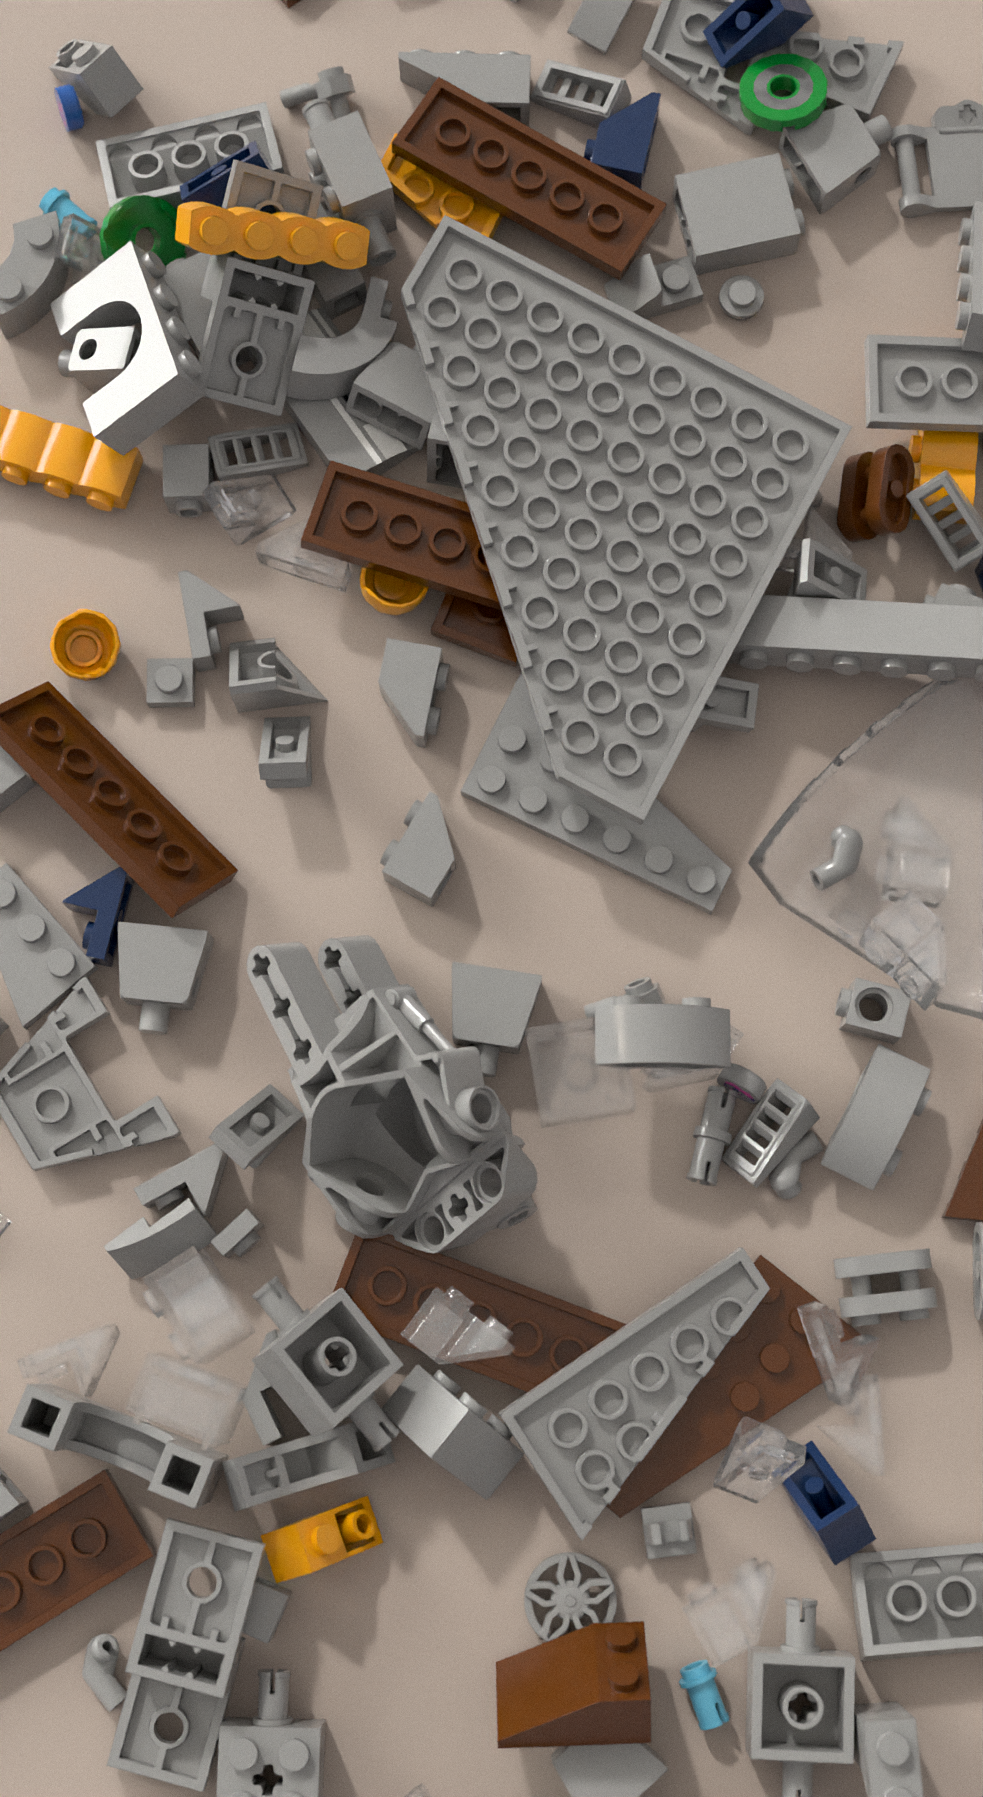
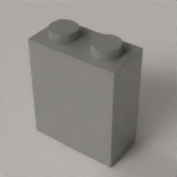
(738, 213)

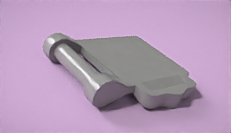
(953, 160)

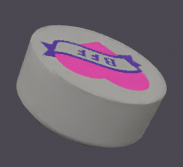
(744, 1082)

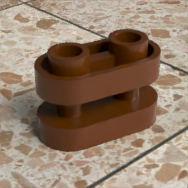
(875, 493)

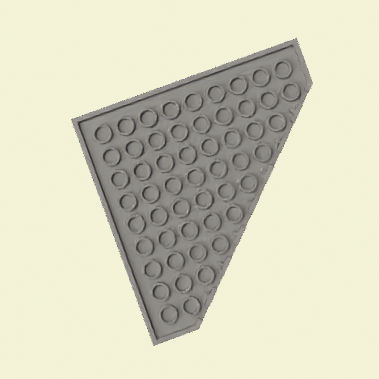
(616, 497)

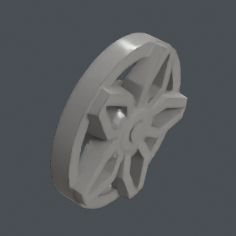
(569, 1597)

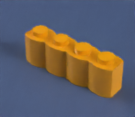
(267, 235)
(940, 451)
(65, 460)

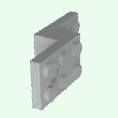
(256, 299)
(186, 1654)

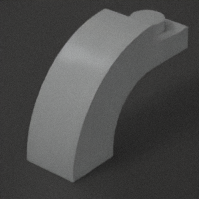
(330, 365)
(301, 1465)

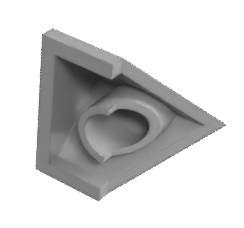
(266, 678)

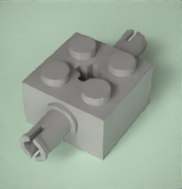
(352, 176)
(298, 1370)
(824, 1677)
(272, 1739)

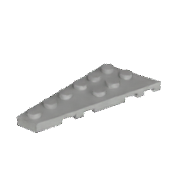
(520, 783)
(616, 1400)

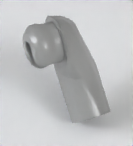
(845, 859)
(787, 1173)
(100, 1668)

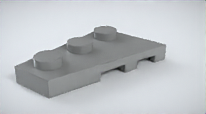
(852, 68)
(35, 951)

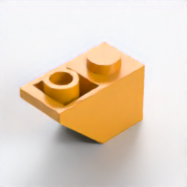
(321, 1539)

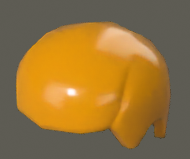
(389, 593)
(85, 645)

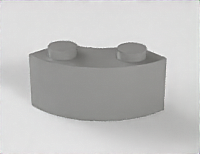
(31, 274)
(662, 1035)
(877, 1117)

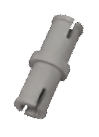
(712, 1135)

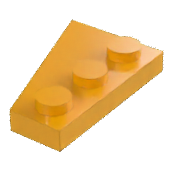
(435, 198)

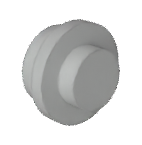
(741, 297)

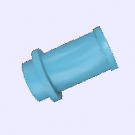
(60, 202)
(704, 1694)

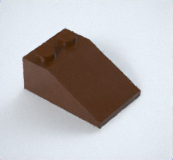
(577, 1690)

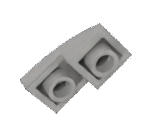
(599, 22)
(148, 1247)

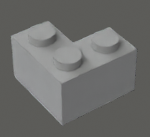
(453, 1430)

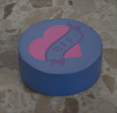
(69, 107)

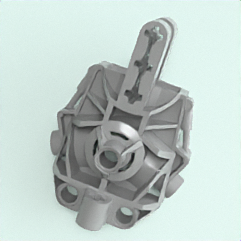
(392, 1110)

